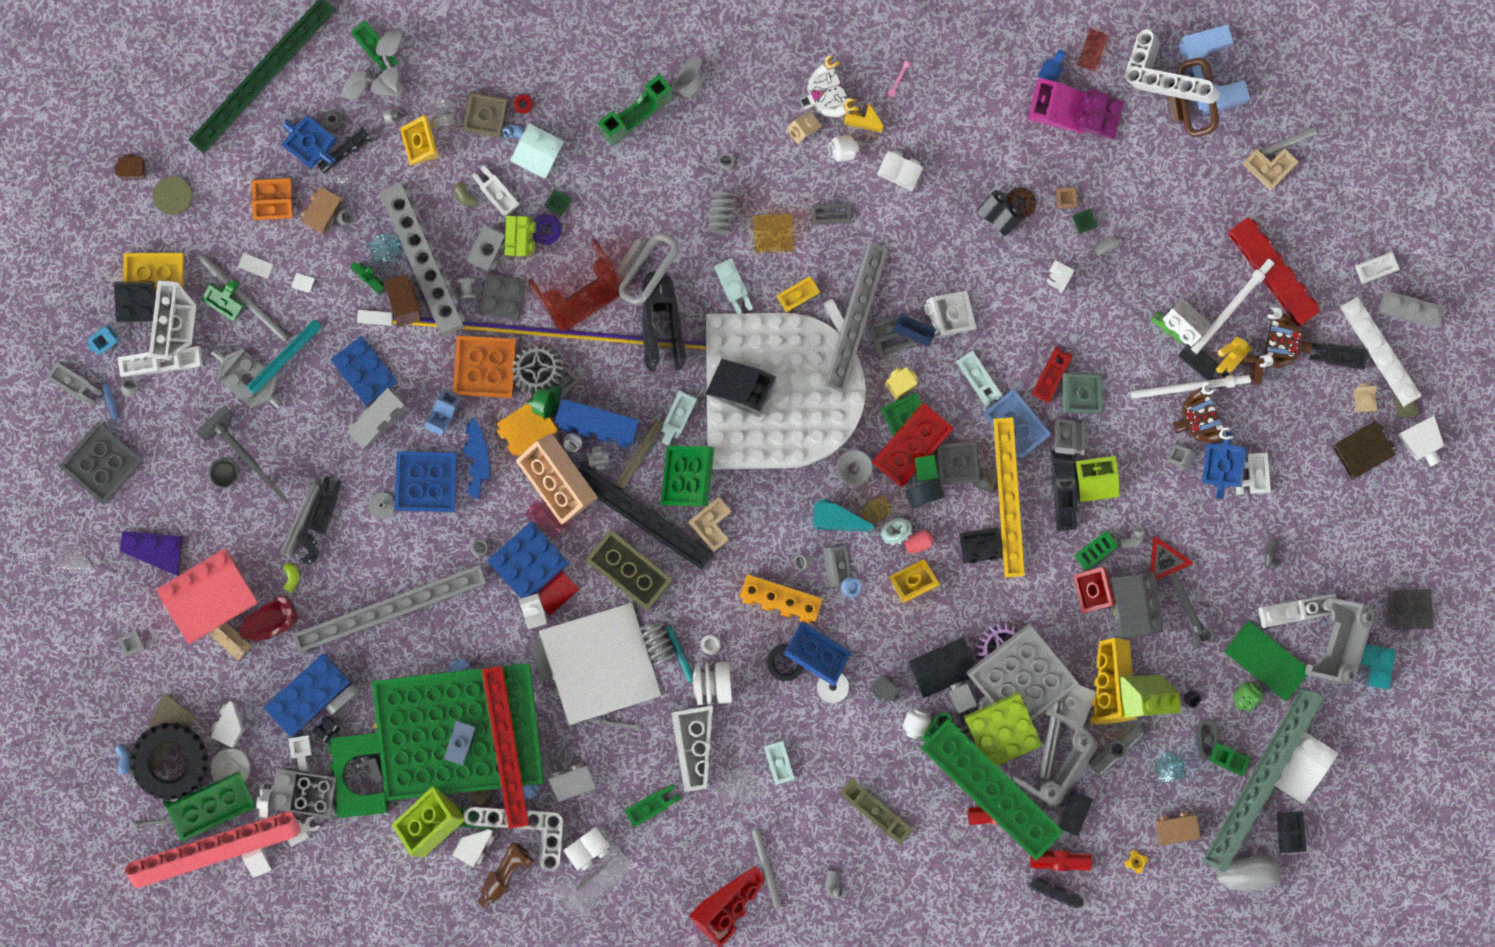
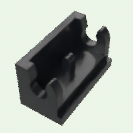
(1291, 832)

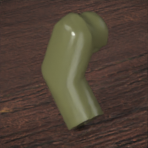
(462, 196)

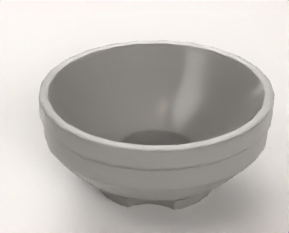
(862, 460)

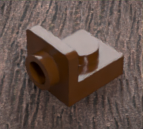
(1256, 371)

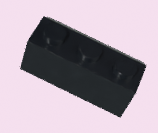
(941, 667)

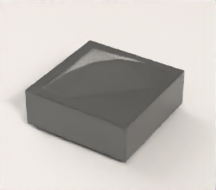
(987, 480)

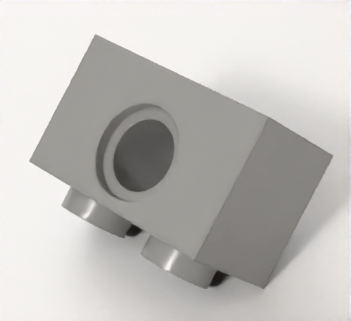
(487, 237)

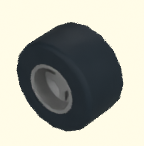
(925, 493)

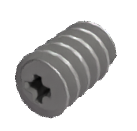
(720, 212)
(658, 643)

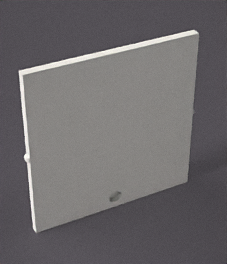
(600, 663)

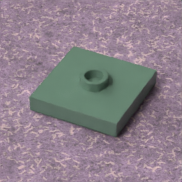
(1082, 393)

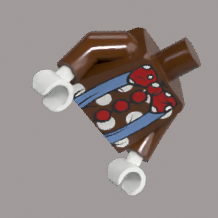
(1283, 341)
(1201, 417)

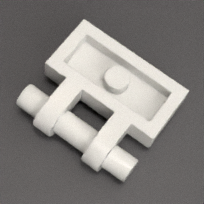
(1257, 473)

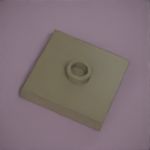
(485, 115)

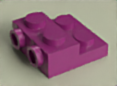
(1099, 114)

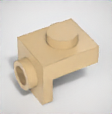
(803, 127)

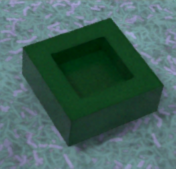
(557, 203)
(1084, 221)

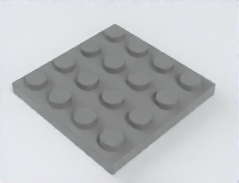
(1026, 667)

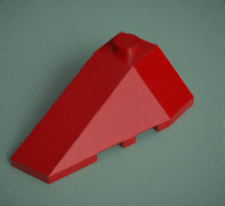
(720, 911)

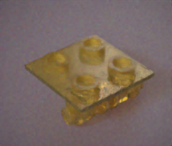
(773, 233)

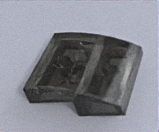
(1411, 609)

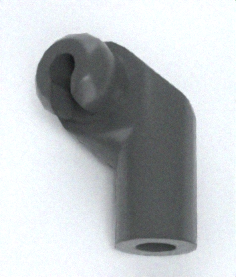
(1271, 549)

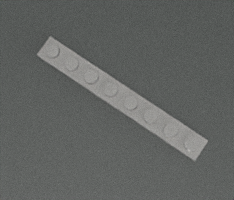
(855, 318)

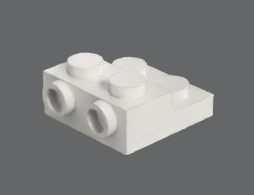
(950, 314)
(1186, 322)

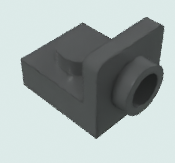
(375, 770)

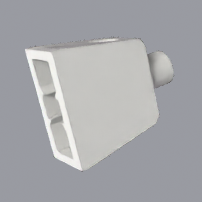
(1423, 440)

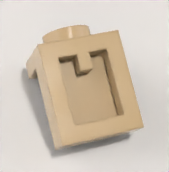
(1365, 398)

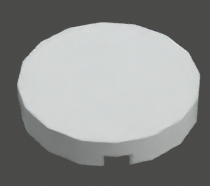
(230, 761)

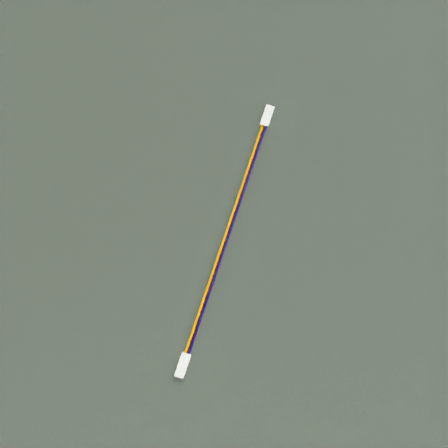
(385, 318)

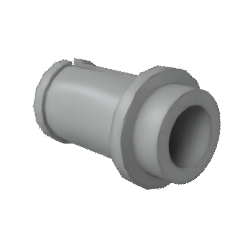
(1105, 246)

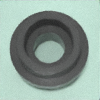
(335, 125)

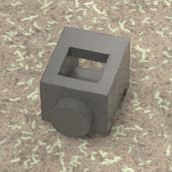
(884, 690)

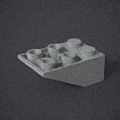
(303, 793)

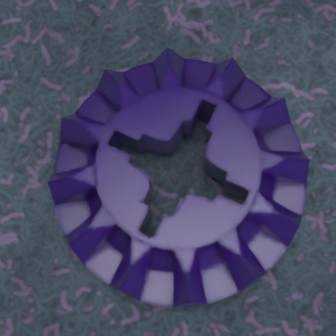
(556, 229)

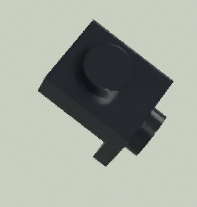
(309, 543)

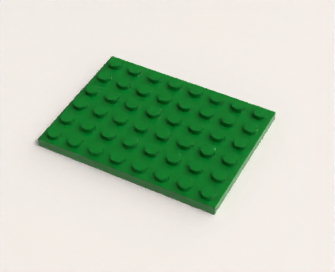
(418, 719)

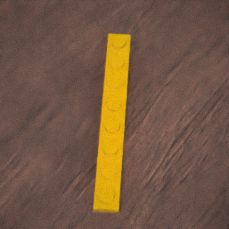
(1009, 497)

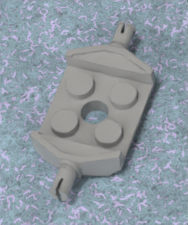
(231, 374)

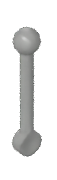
(636, 727)
(135, 825)

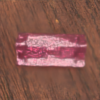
(544, 519)

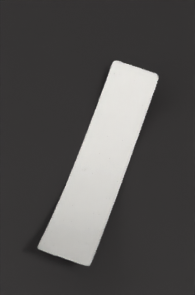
(264, 268)

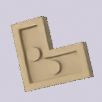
(1270, 172)
(706, 524)

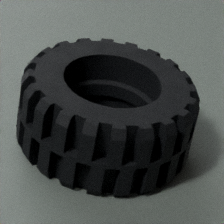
(149, 780)

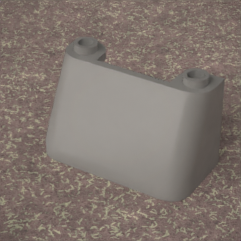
(1346, 642)

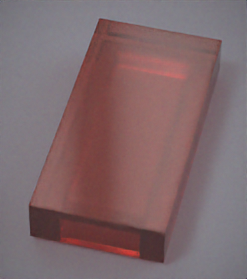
(1092, 50)

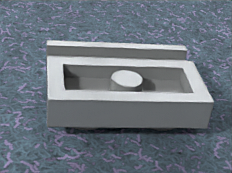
(1069, 437)

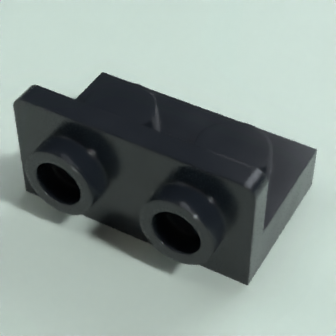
(981, 545)

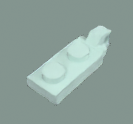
(677, 416)

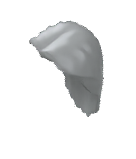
(1251, 874)

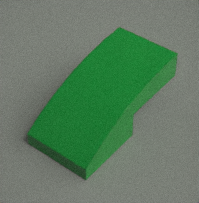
(1229, 759)

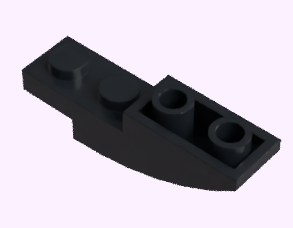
(1064, 491)

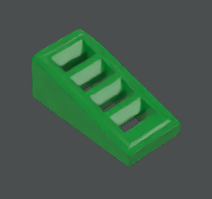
(1113, 545)

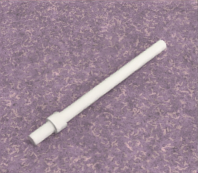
(1257, 276)
(1229, 381)

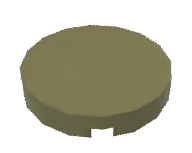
(172, 195)

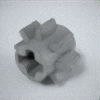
(598, 458)

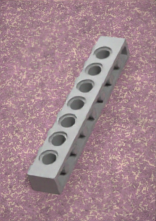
(392, 196)

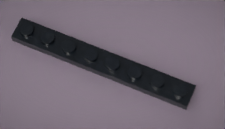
(646, 519)

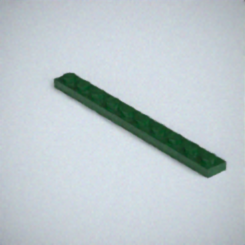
(261, 75)

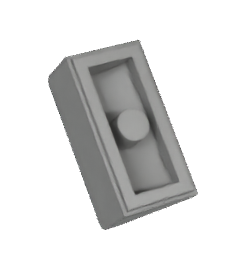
(836, 565)

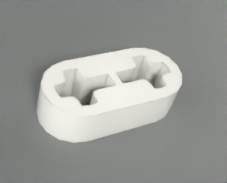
(834, 314)

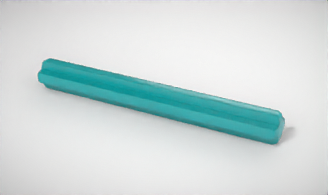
(284, 356)

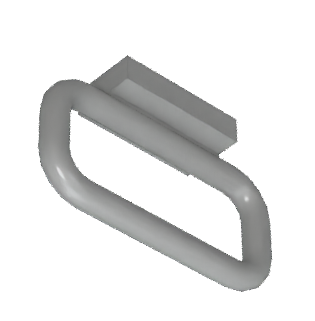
(634, 260)

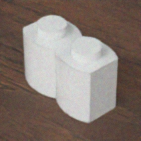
(900, 170)
(585, 849)

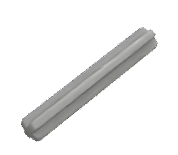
(300, 521)
(1051, 741)

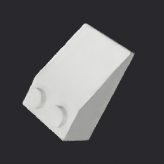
(1306, 768)

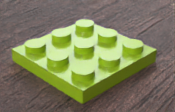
(1003, 729)

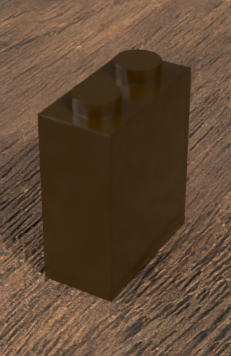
(1364, 449)

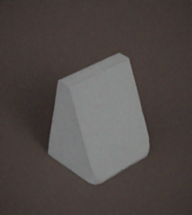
(1181, 457)

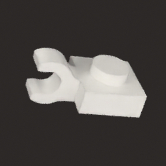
(300, 749)
(264, 801)

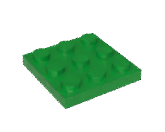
(687, 476)

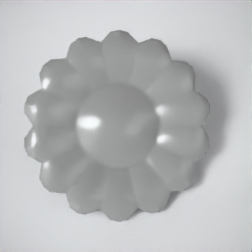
(382, 505)

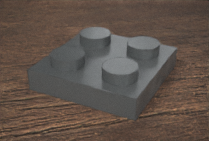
(502, 297)
(958, 463)

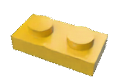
(798, 294)

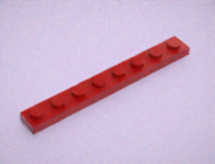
(505, 747)

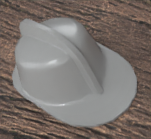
(689, 79)

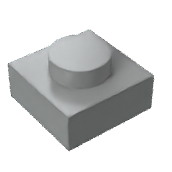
(131, 643)

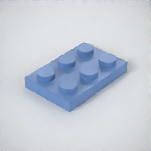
(1027, 427)

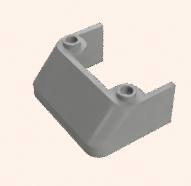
(1058, 790)

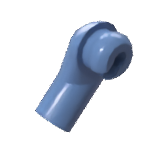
(513, 131)
(124, 761)

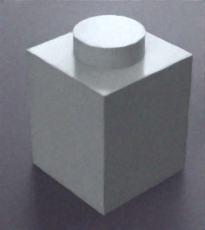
(961, 697)

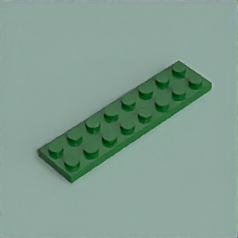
(991, 789)

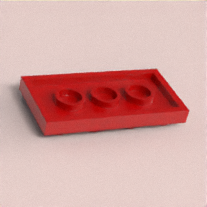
(915, 439)

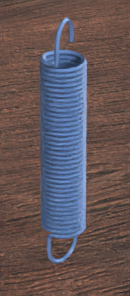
(110, 401)

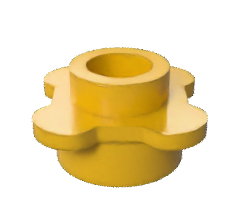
(1130, 863)

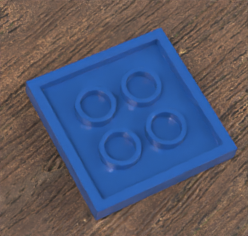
(425, 481)
(528, 561)

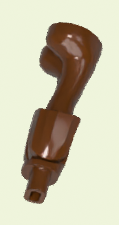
(497, 882)

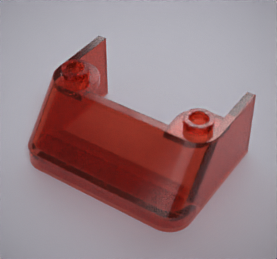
(586, 301)

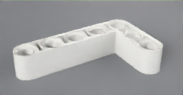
(1164, 79)
(542, 824)

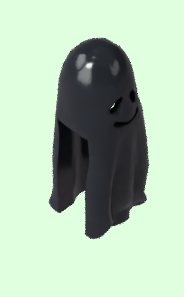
(661, 299)

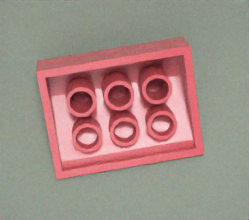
(207, 596)

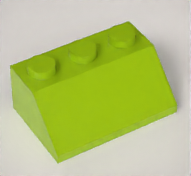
(1148, 696)
(427, 822)

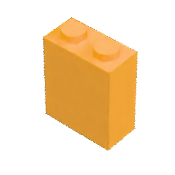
(524, 429)

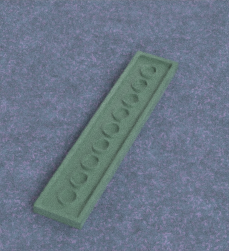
(1263, 779)

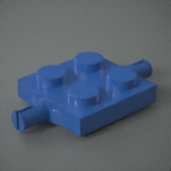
(308, 142)
(1224, 466)

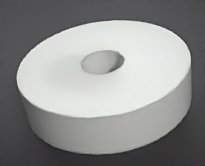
(833, 696)

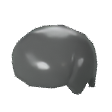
(223, 472)

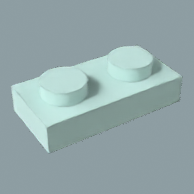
(779, 762)

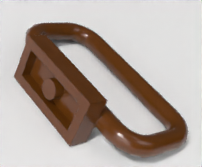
(1180, 108)

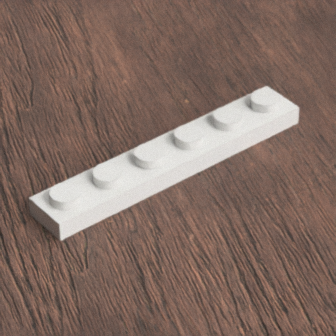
(1380, 351)

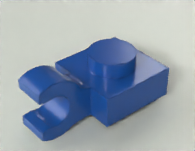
(1051, 69)

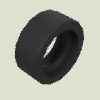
(770, 664)

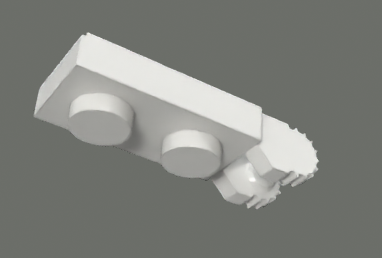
(497, 193)

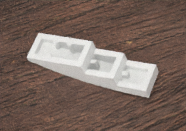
(142, 365)

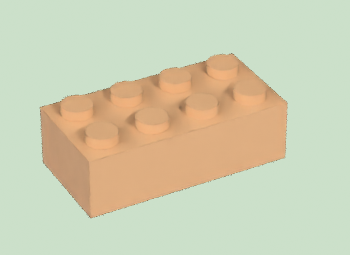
(556, 478)

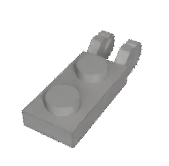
(72, 382)

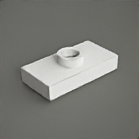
(1377, 268)

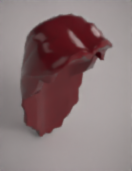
(269, 620)

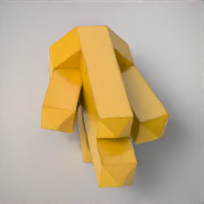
(1237, 351)

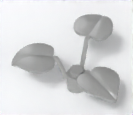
(388, 81)

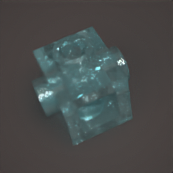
(385, 247)
(1169, 767)

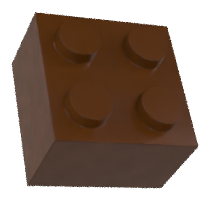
(402, 300)

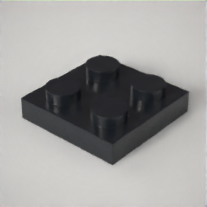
(134, 300)

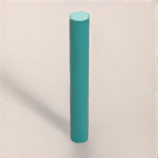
(680, 654)

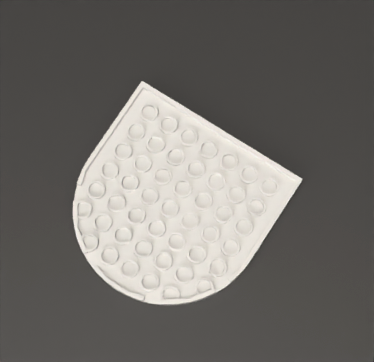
(801, 416)

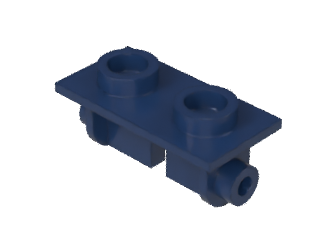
(914, 330)

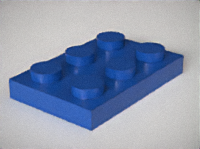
(363, 370)
(817, 653)

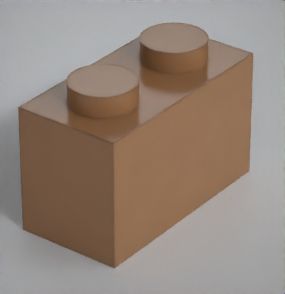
(321, 210)
(1177, 829)

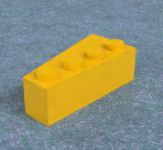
(1113, 662)

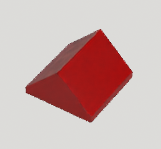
(1093, 590)
(557, 592)

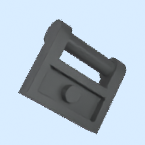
(882, 332)

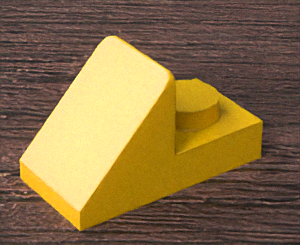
(869, 122)

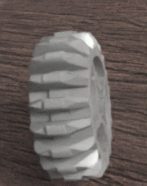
(537, 353)

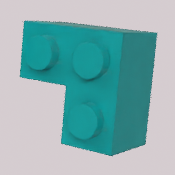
(1379, 664)

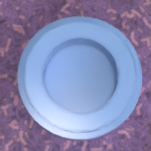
(851, 587)

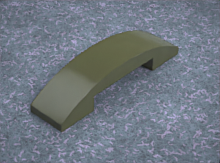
(875, 811)

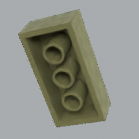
(629, 570)

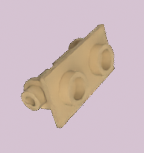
(231, 641)

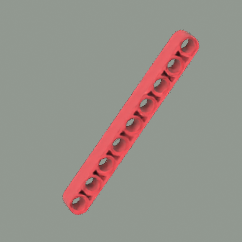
(212, 849)

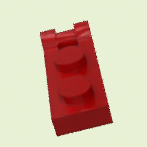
(1051, 375)

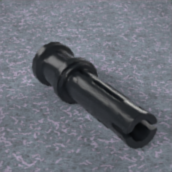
(352, 145)

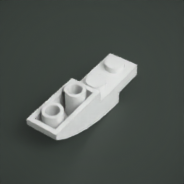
(1295, 611)

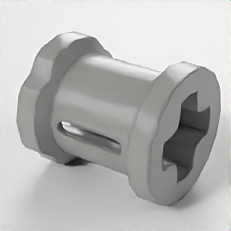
(467, 289)

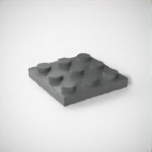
(101, 463)

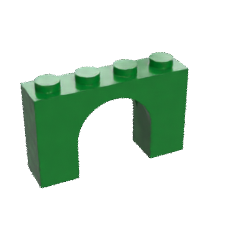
(616, 126)
(348, 802)

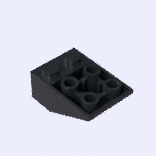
(741, 386)

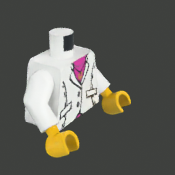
(827, 92)

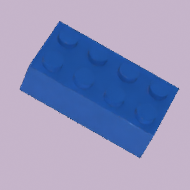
(598, 423)
(307, 695)

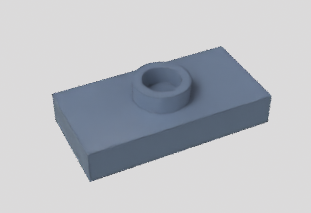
(460, 742)

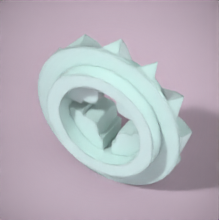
(897, 524)

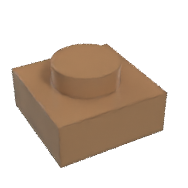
(1066, 198)

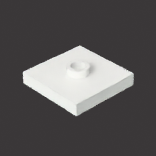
(1077, 704)

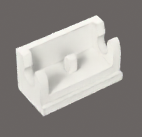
(1060, 274)

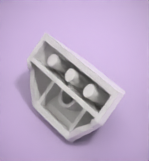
(171, 321)

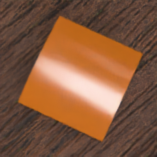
(272, 198)

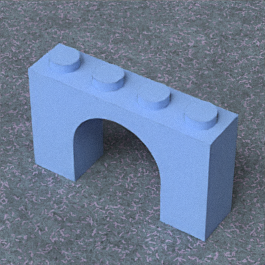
(1199, 46)

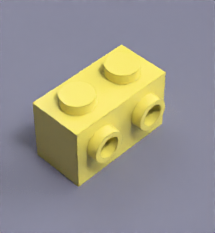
(901, 382)

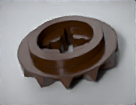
(1023, 193)

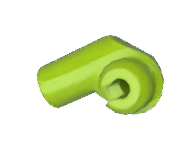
(292, 575)

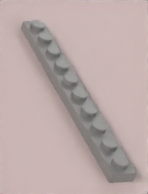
(389, 609)

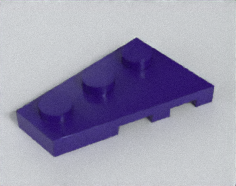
(154, 549)

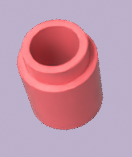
(918, 541)

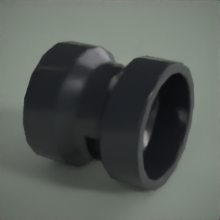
(326, 729)

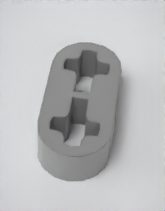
(340, 701)

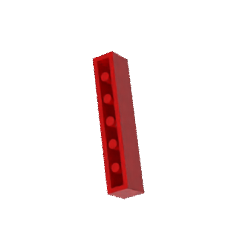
(1279, 278)

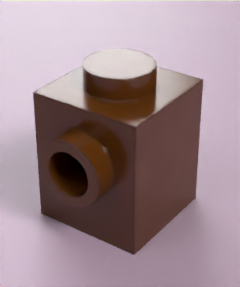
(130, 167)

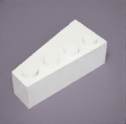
(692, 738)

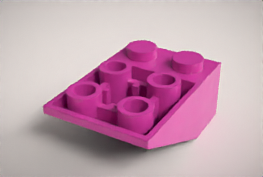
(1056, 105)

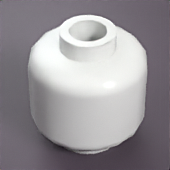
(843, 148)
(916, 722)

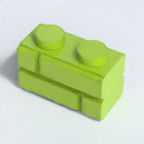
(519, 236)

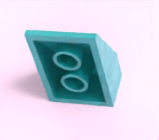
(833, 517)

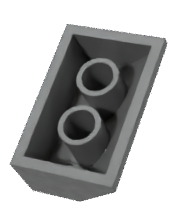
(1136, 605)

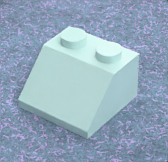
(536, 151)

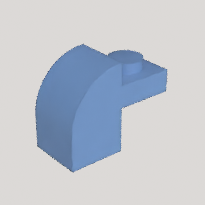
(443, 412)

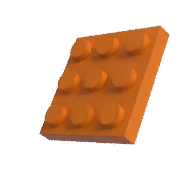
(484, 367)

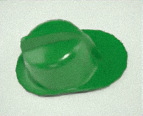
(545, 402)

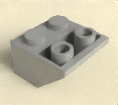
(572, 783)

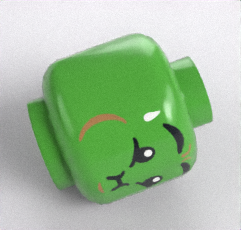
(1248, 696)

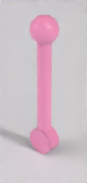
(891, 92)

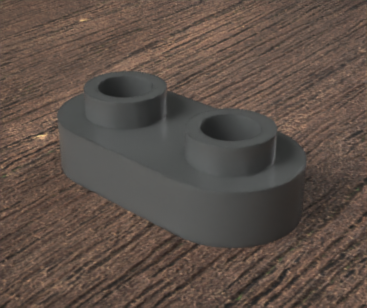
(1205, 740)

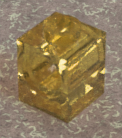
(876, 510)

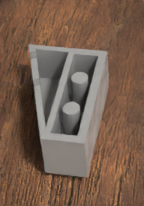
(376, 419)

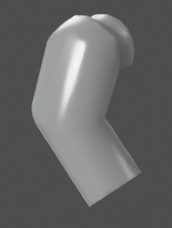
(1135, 538)
(832, 887)

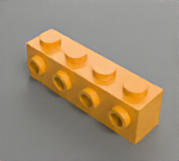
(780, 598)

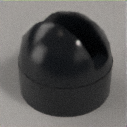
(1196, 698)

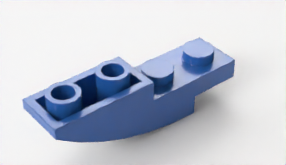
(477, 449)

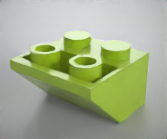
(1097, 479)

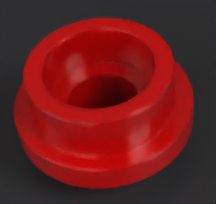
(521, 98)

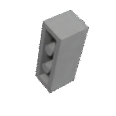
(1410, 309)

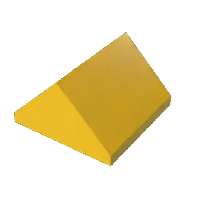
(419, 141)
(914, 581)

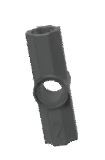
(1125, 739)

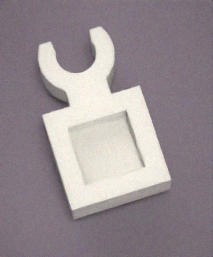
(304, 829)

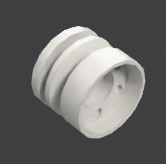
(712, 683)

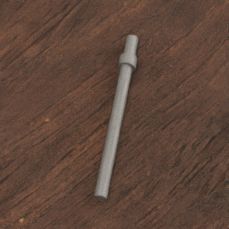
(218, 273)

